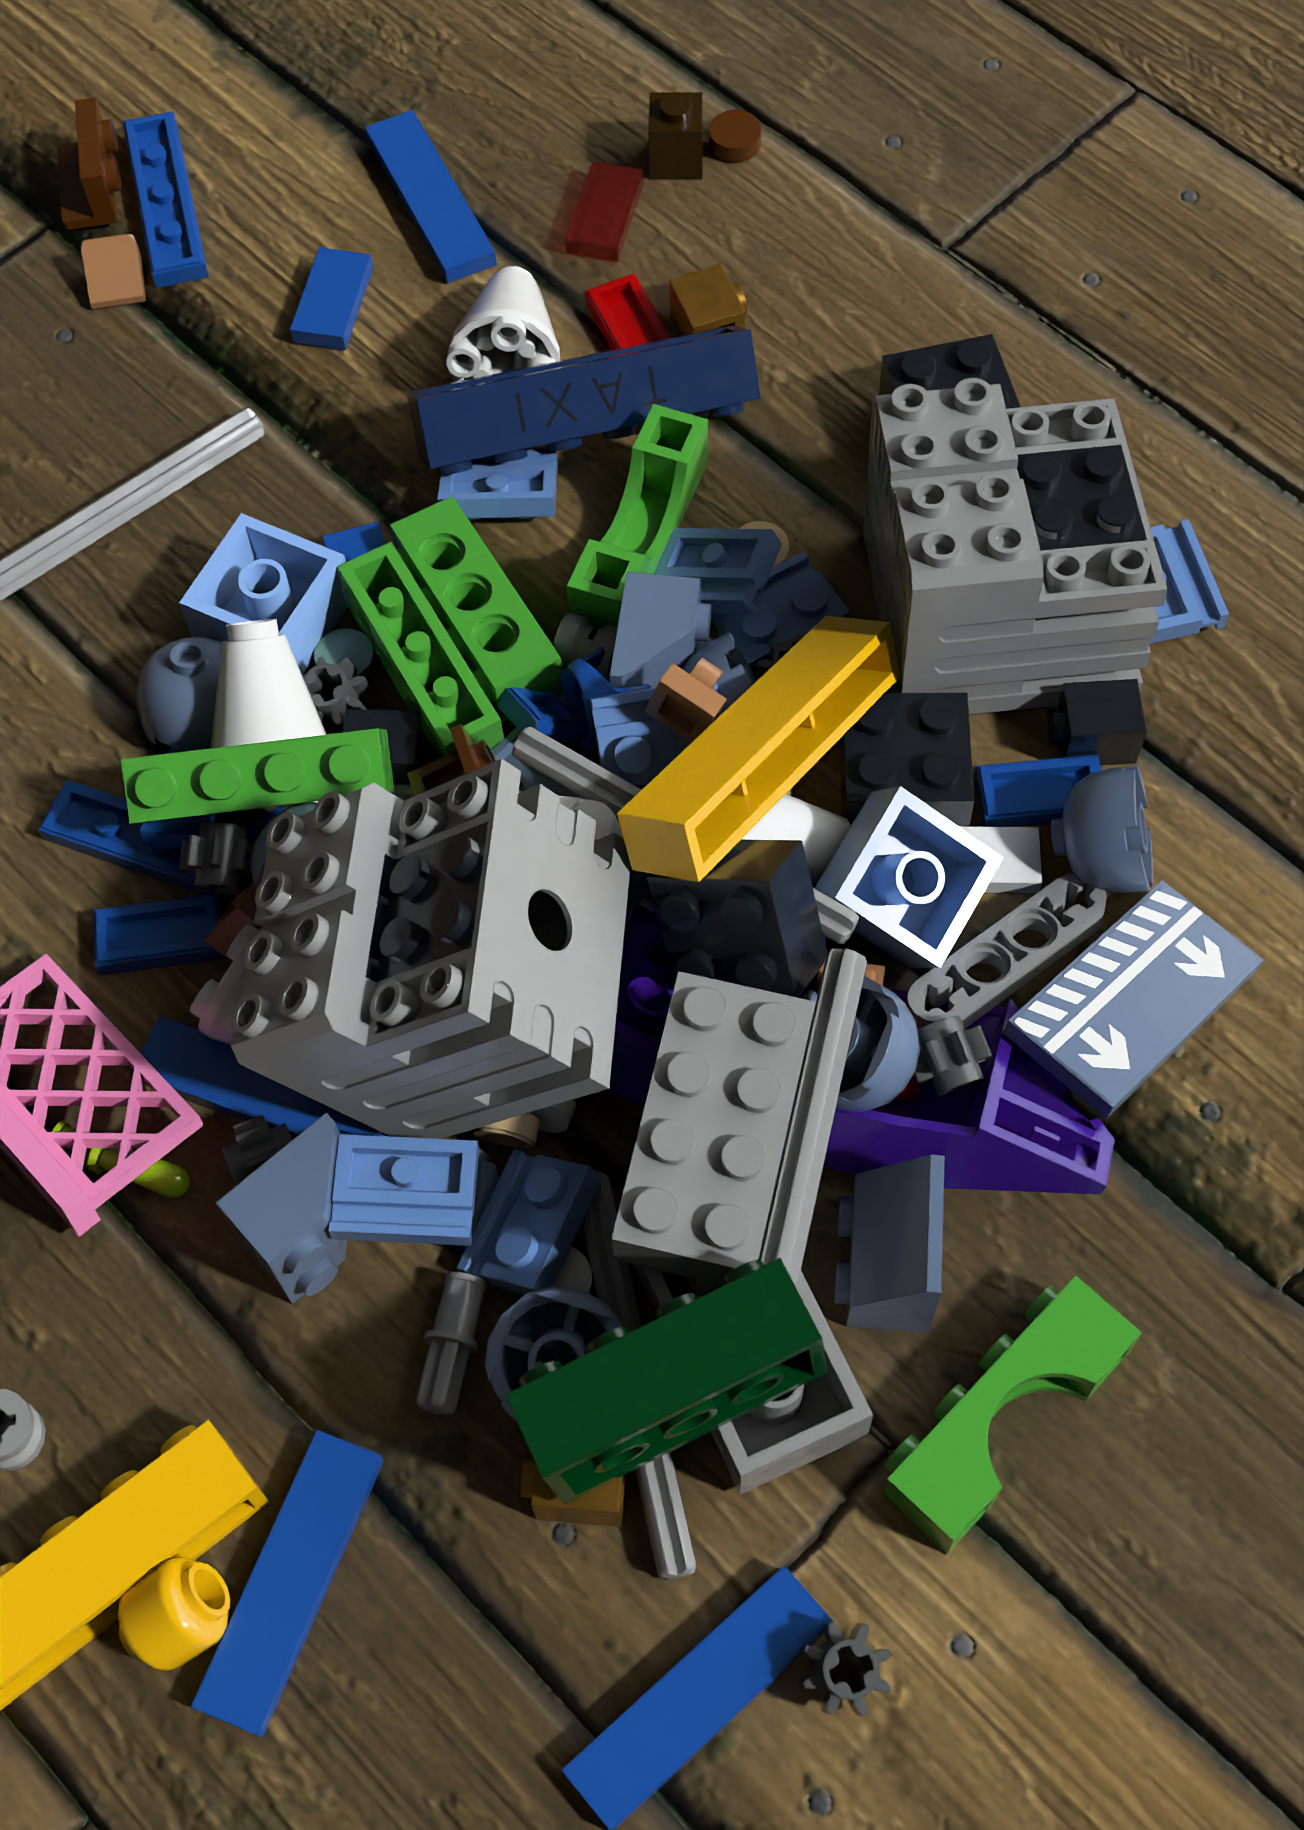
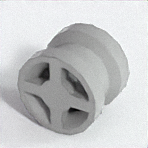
(20, 1431)

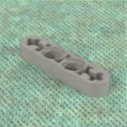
(1013, 960)

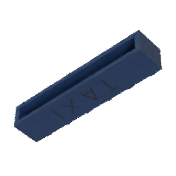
(581, 398)

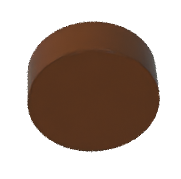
(735, 136)

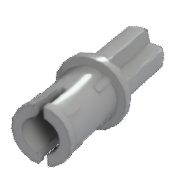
(450, 1343)

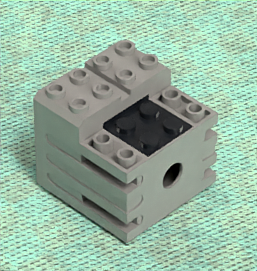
(1007, 545)
(436, 955)

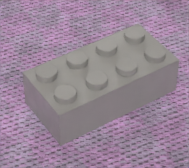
(712, 1129)
(794, 1426)

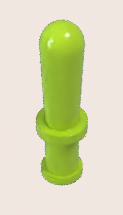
(161, 1177)

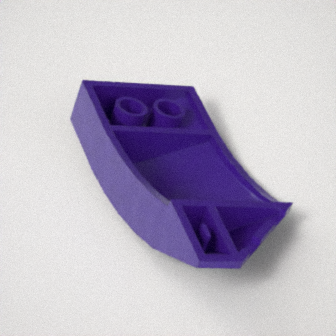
(997, 1135)

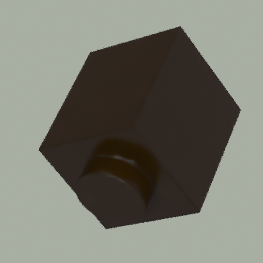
(675, 135)

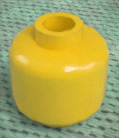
(173, 1613)

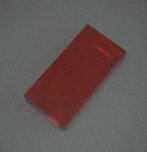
(604, 211)

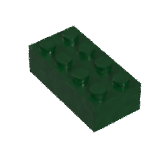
(668, 1379)

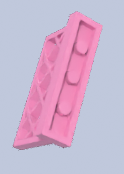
(41, 1152)

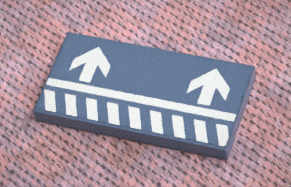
(1132, 998)

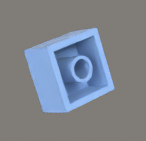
(264, 576)
(909, 877)

